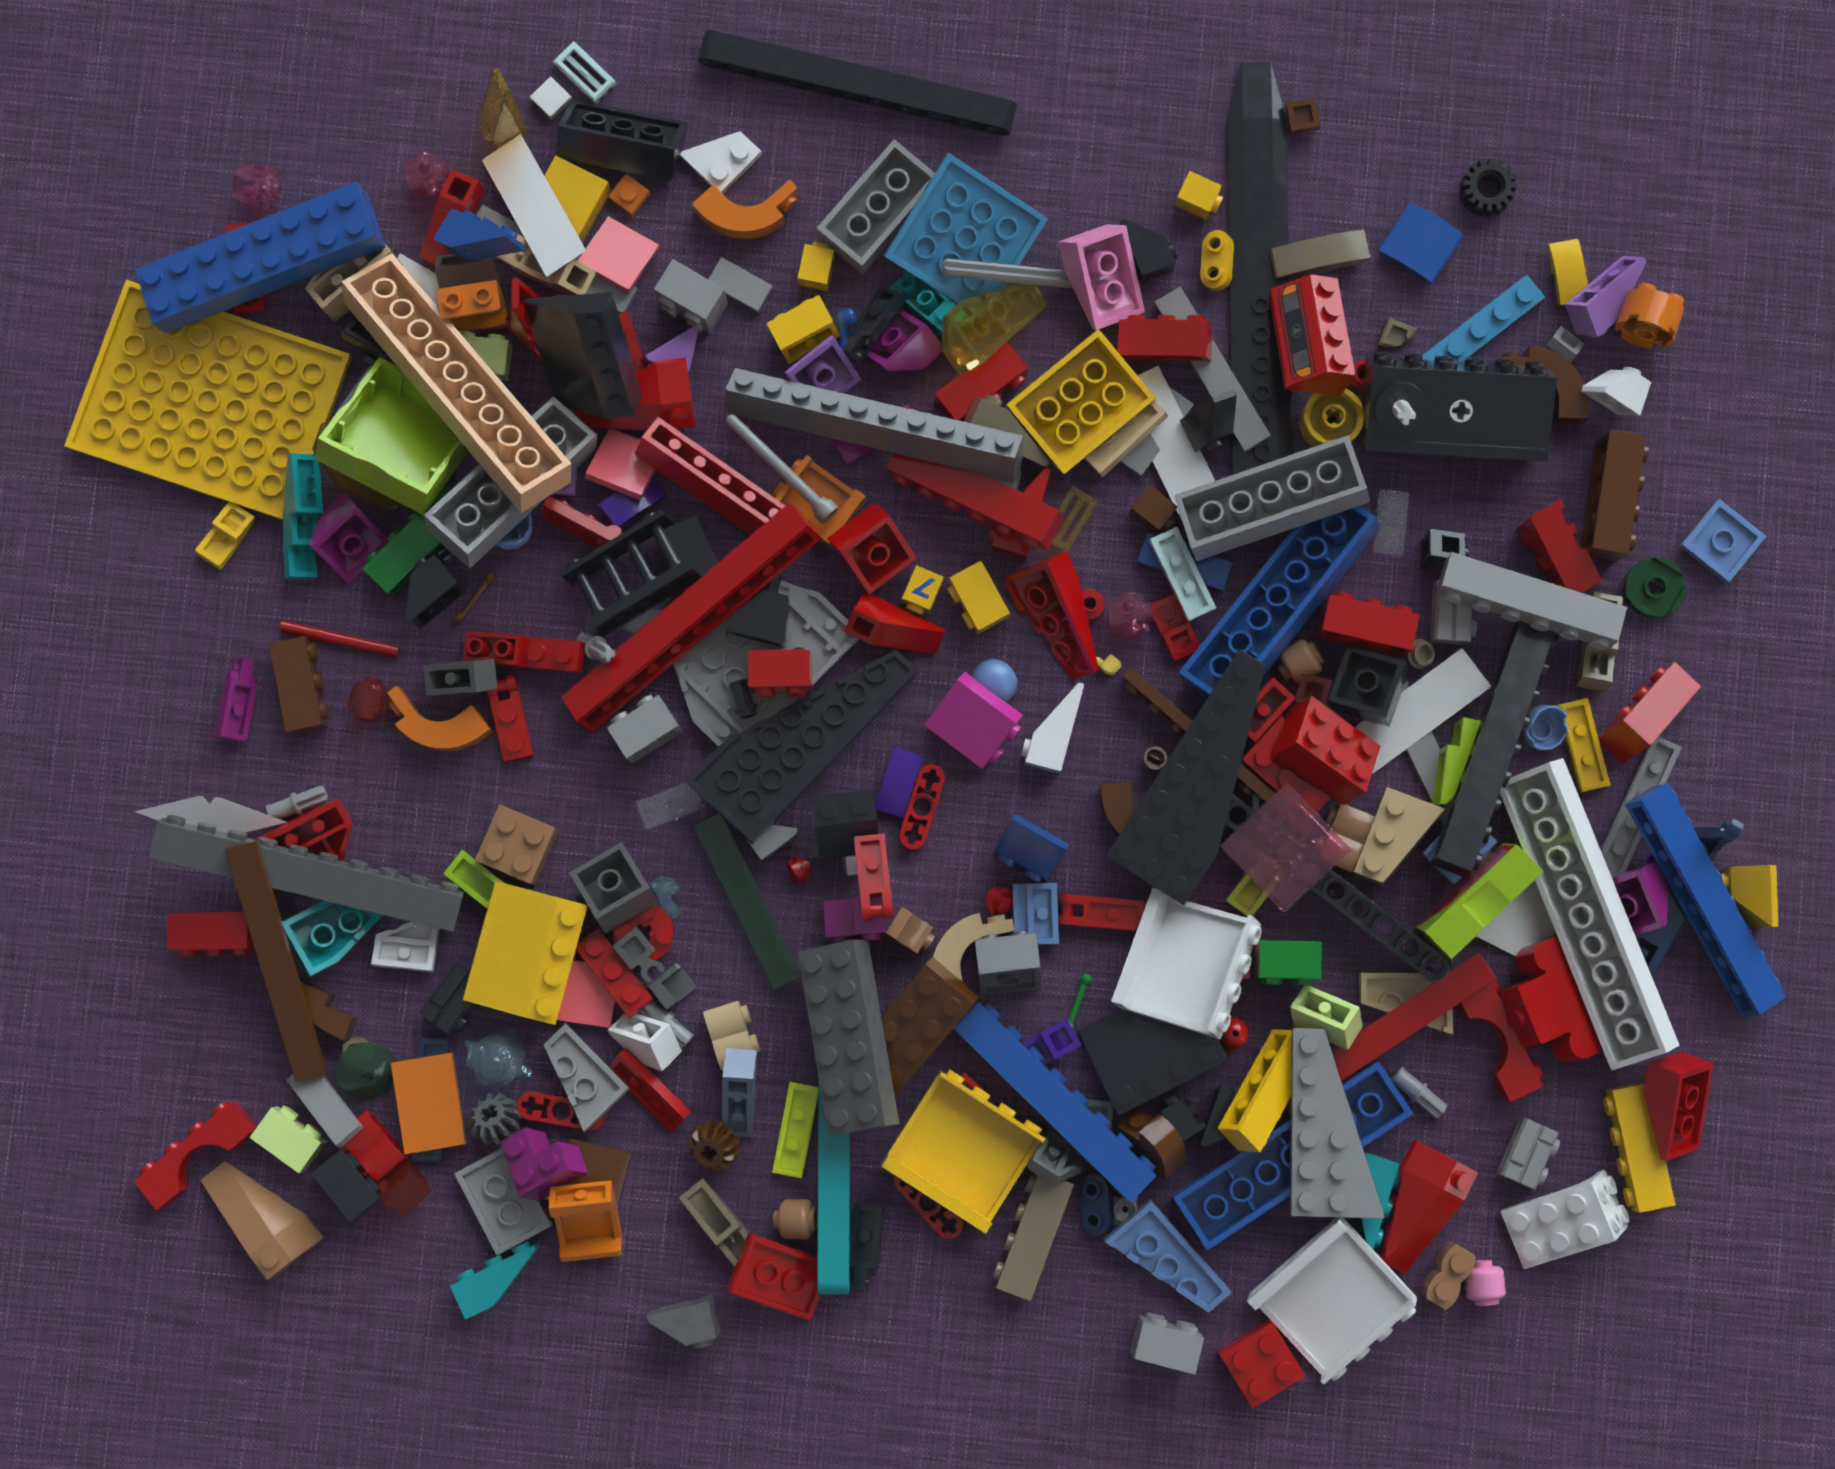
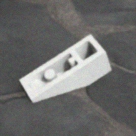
(1051, 738)

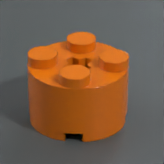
(1650, 317)

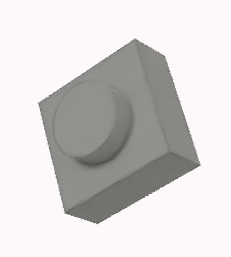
(1565, 344)

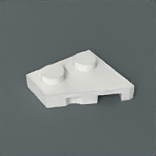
(722, 159)
(407, 948)

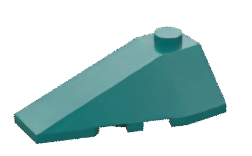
(326, 933)

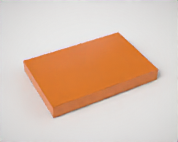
(428, 1103)

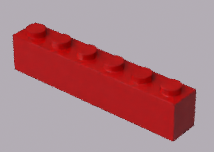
(706, 477)
(981, 498)

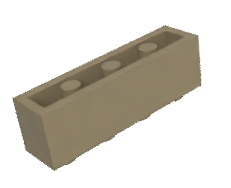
(1033, 1237)

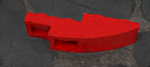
(524, 652)

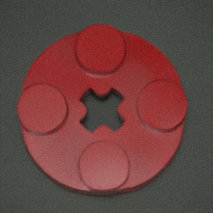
(661, 933)

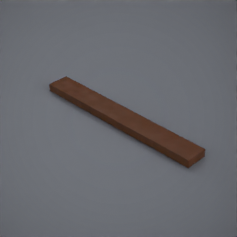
(276, 960)

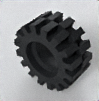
(1500, 175)

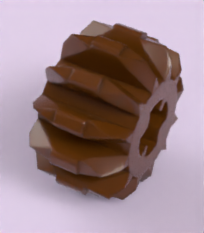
(714, 1146)

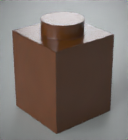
(1154, 510)

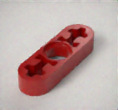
(908, 826)
(537, 1114)
(938, 1224)

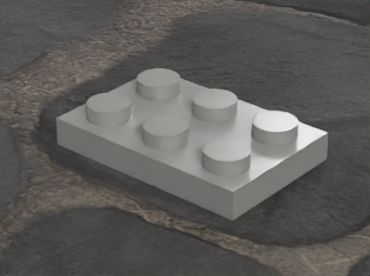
(496, 1204)

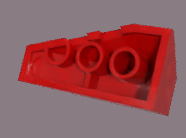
(1055, 603)

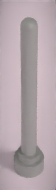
(822, 508)

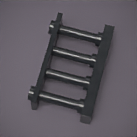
(654, 588)

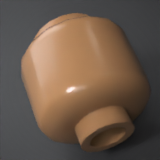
(1300, 659)
(796, 1219)

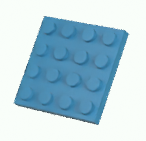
(963, 219)

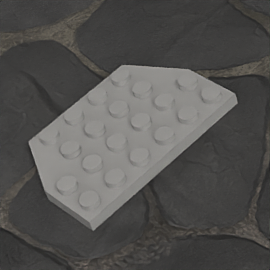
(723, 658)

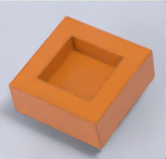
(629, 195)

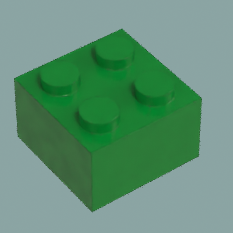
(1286, 960)

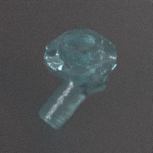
(665, 888)

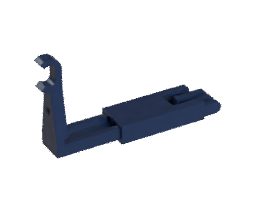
(1714, 839)

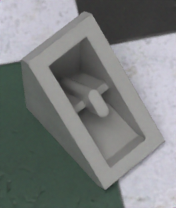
(773, 839)

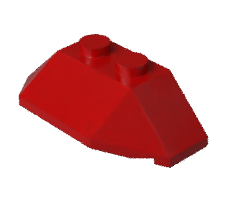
(318, 830)

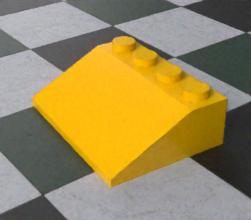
(1080, 402)
(525, 952)

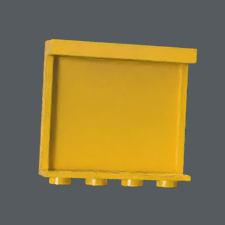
(963, 1149)

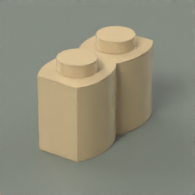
(729, 1029)

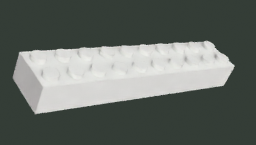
(1588, 915)

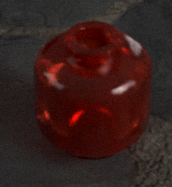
(368, 700)

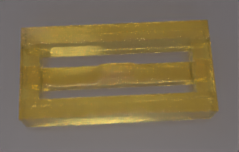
(1083, 497)

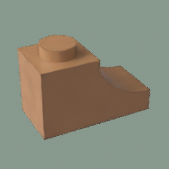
(911, 931)

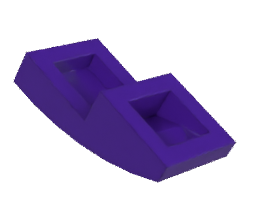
(624, 508)
(898, 782)
(1054, 1041)

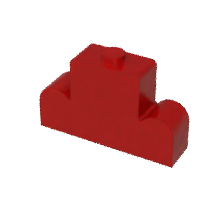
(1550, 1004)

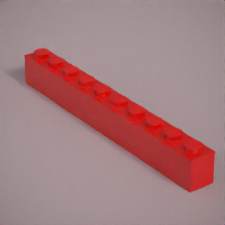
(691, 617)

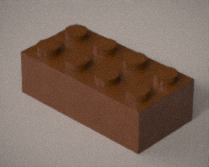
(1613, 495)
(923, 1019)

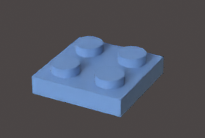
(1722, 541)

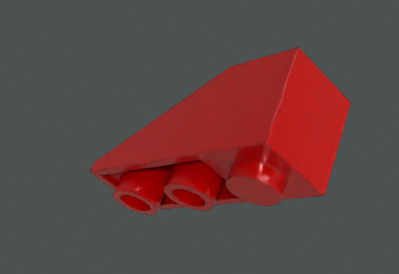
(458, 193)
(892, 626)

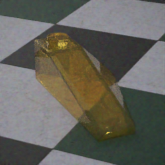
(500, 112)

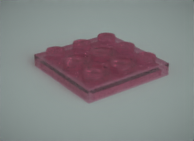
(1285, 847)

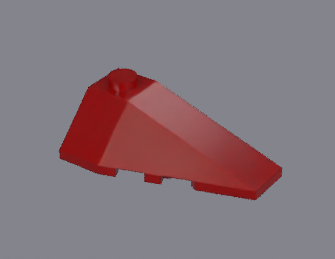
(518, 319)
(664, 395)
(1427, 1198)

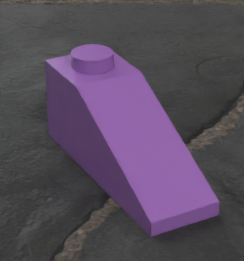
(1601, 300)

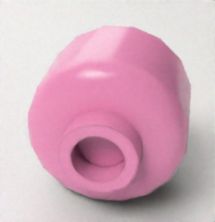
(1485, 1283)

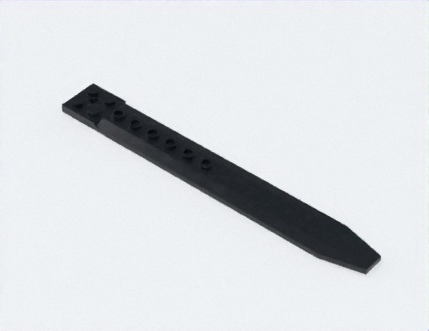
(1257, 225)

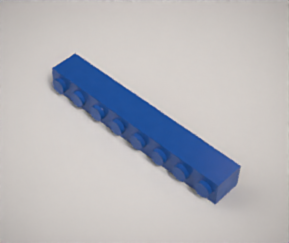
(1705, 900)
(1054, 1102)

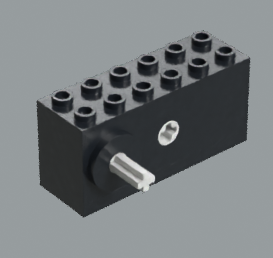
(1500, 413)

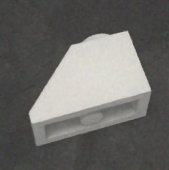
(1619, 390)
(647, 1040)

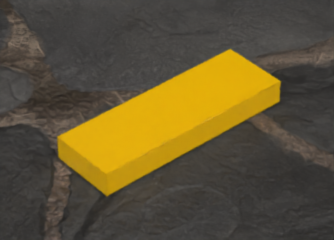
(1584, 747)

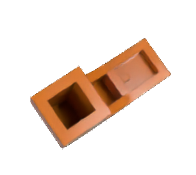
(745, 221)
(449, 735)

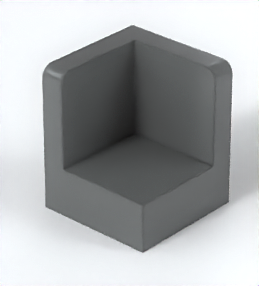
(672, 986)

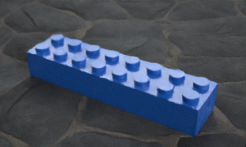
(260, 257)
(1282, 595)
(1254, 1182)

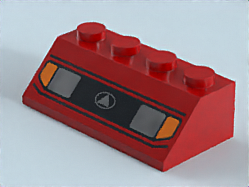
(1312, 335)

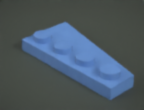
(1160, 1248)

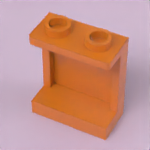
(473, 306)
(824, 486)
(586, 1220)

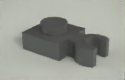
(635, 951)

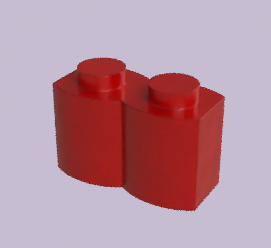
(375, 1148)

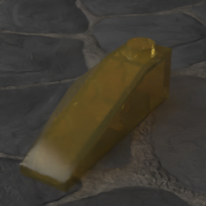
(986, 323)

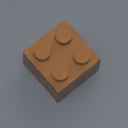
(517, 845)

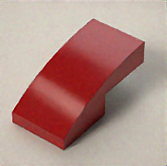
(1174, 627)

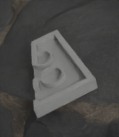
(585, 1077)

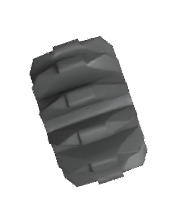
(494, 1119)

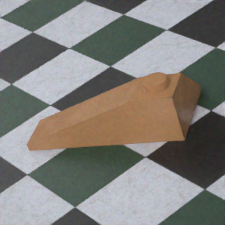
(261, 1220)

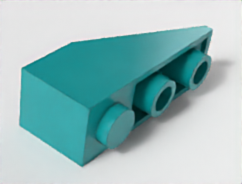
(924, 302)
(1384, 1177)
(486, 1287)

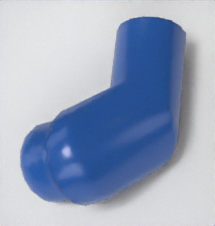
(843, 319)

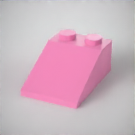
(1103, 274)

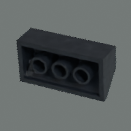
(621, 140)

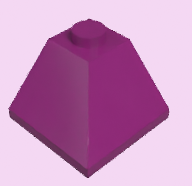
(905, 345)
(346, 537)
(1643, 897)

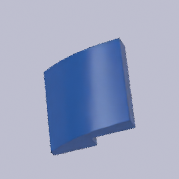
(1421, 243)

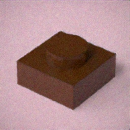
(1302, 116)

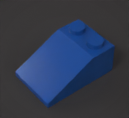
(1030, 849)

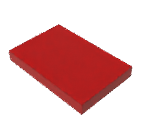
(776, 1277)

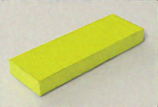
(796, 1130)

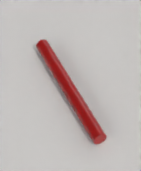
(339, 639)

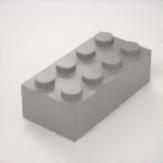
(875, 207)

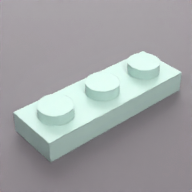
(1182, 574)

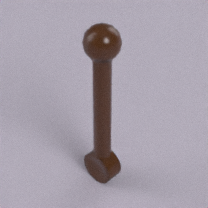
(489, 578)

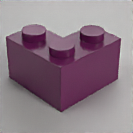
(845, 920)
(539, 1166)

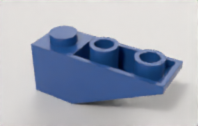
(476, 239)

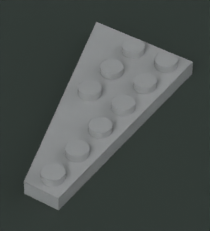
(1325, 1154)

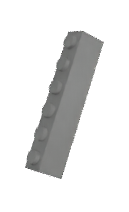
(1531, 601)

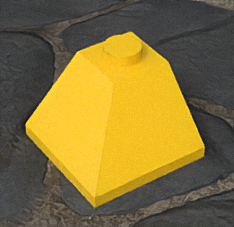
(1754, 892)

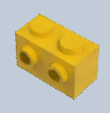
(802, 328)
(978, 598)

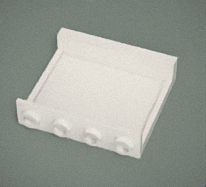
(1186, 964)
(1334, 1299)

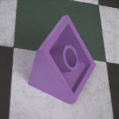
(825, 368)

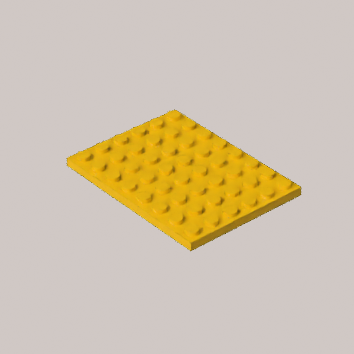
(206, 402)

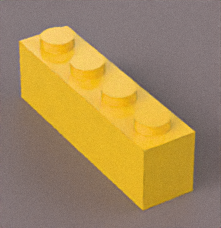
(1261, 1095)
(1639, 1158)

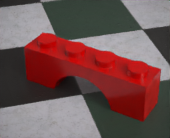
(1515, 1072)
(166, 1179)

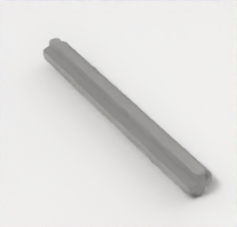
(1005, 273)

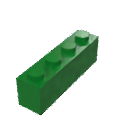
(405, 547)

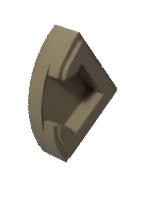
(1395, 334)

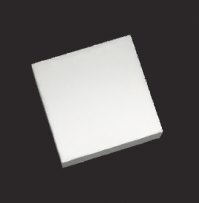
(551, 98)

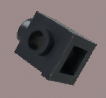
(1438, 545)
(1181, 1116)

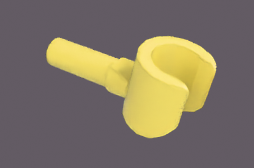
(1109, 665)

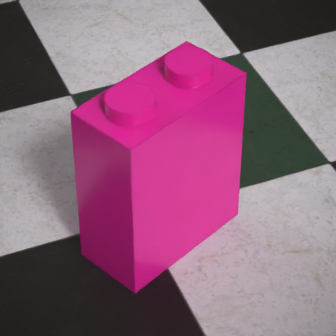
(974, 721)

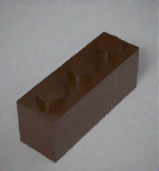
(299, 685)

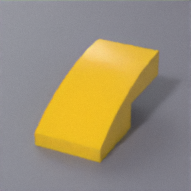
(1568, 269)
(225, 536)

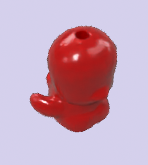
(1239, 1040)

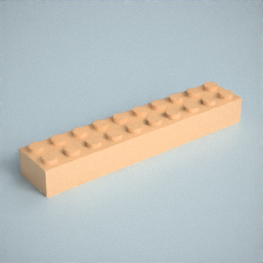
(457, 383)

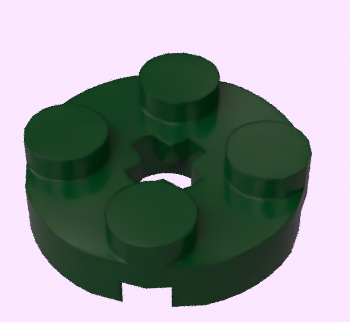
(1671, 584)

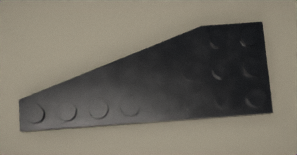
(775, 760)
(1186, 807)

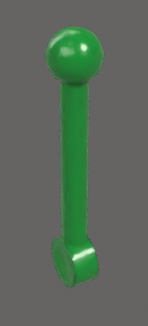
(1085, 979)

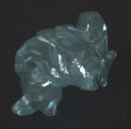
(497, 1058)

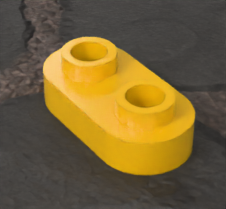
(1218, 258)

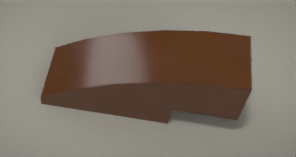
(324, 1015)

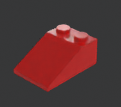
(1677, 1102)

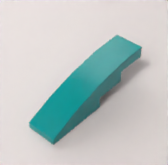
(300, 515)

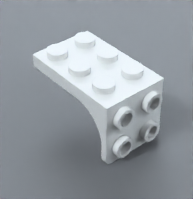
(1566, 1221)

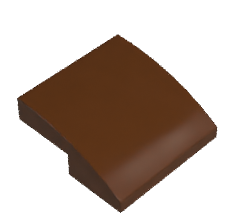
(603, 1164)

